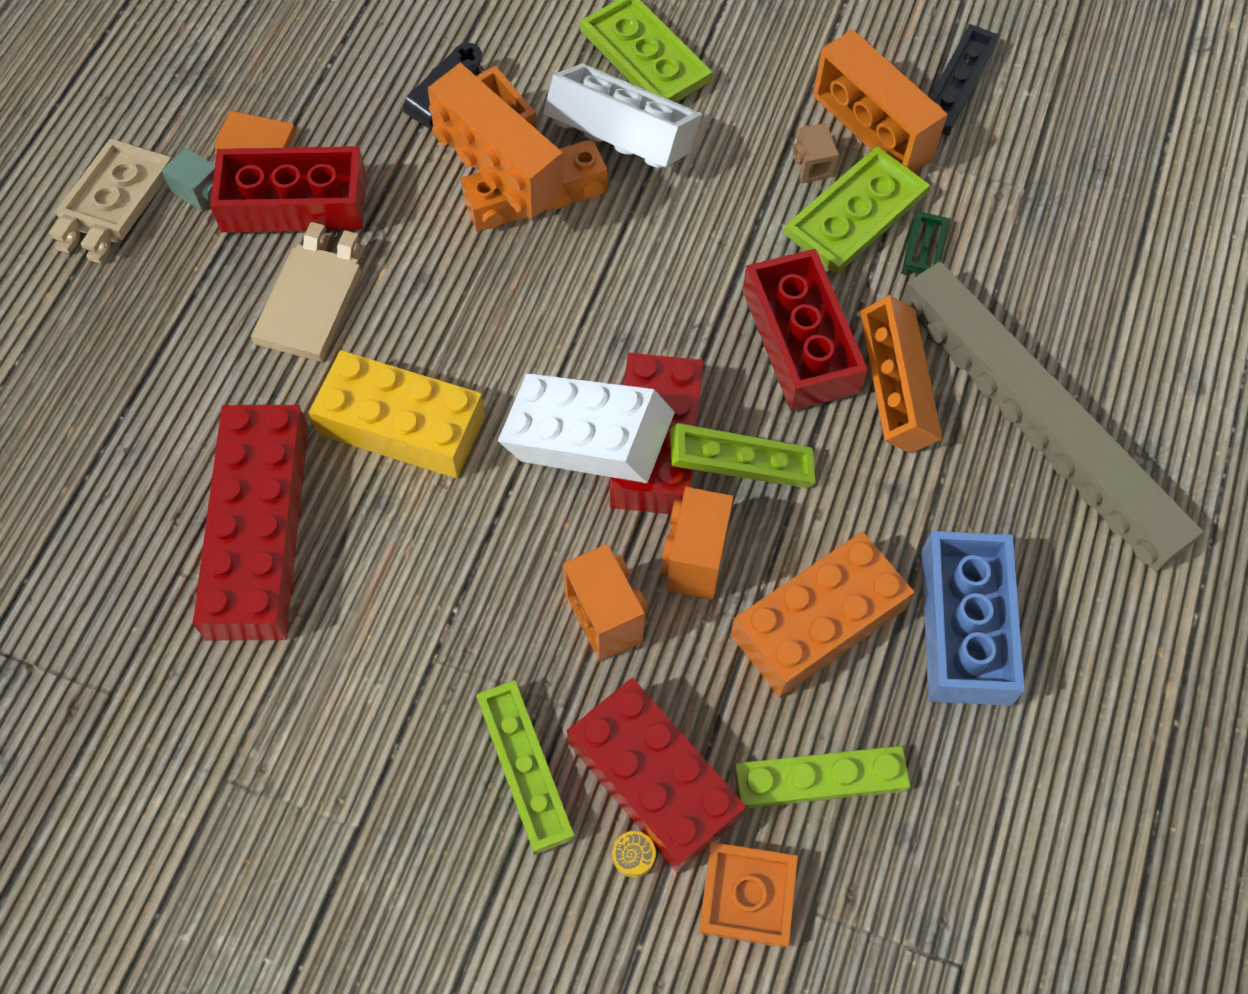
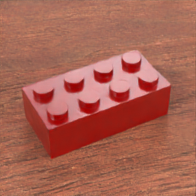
(288, 188)
(804, 329)
(679, 386)
(655, 774)

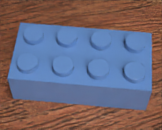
(972, 619)

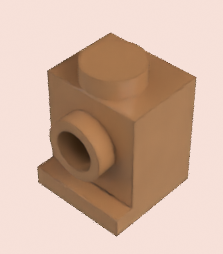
(815, 153)

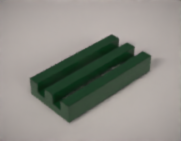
(931, 219)

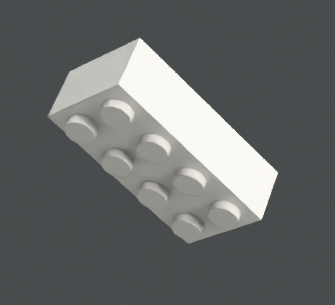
(622, 115)
(587, 426)

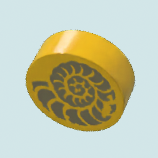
(634, 854)

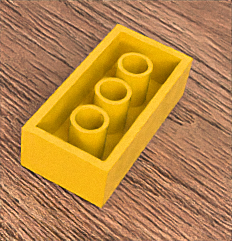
(398, 413)

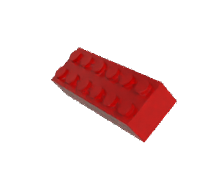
(252, 524)

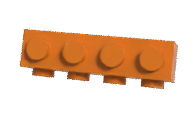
(583, 178)
(900, 375)

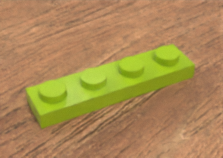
(741, 456)
(525, 767)
(822, 777)

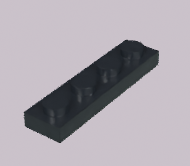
(963, 73)

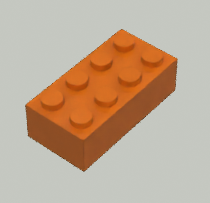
(878, 101)
(496, 141)
(821, 613)

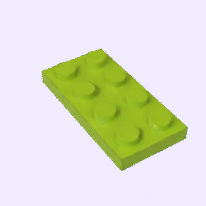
(645, 50)
(856, 209)

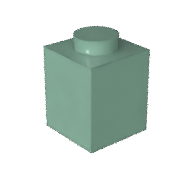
(190, 178)

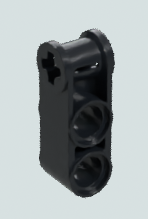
(417, 101)

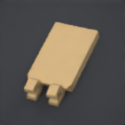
(108, 198)
(310, 295)

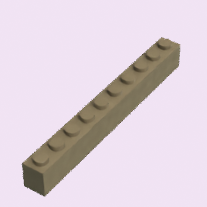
(1051, 418)

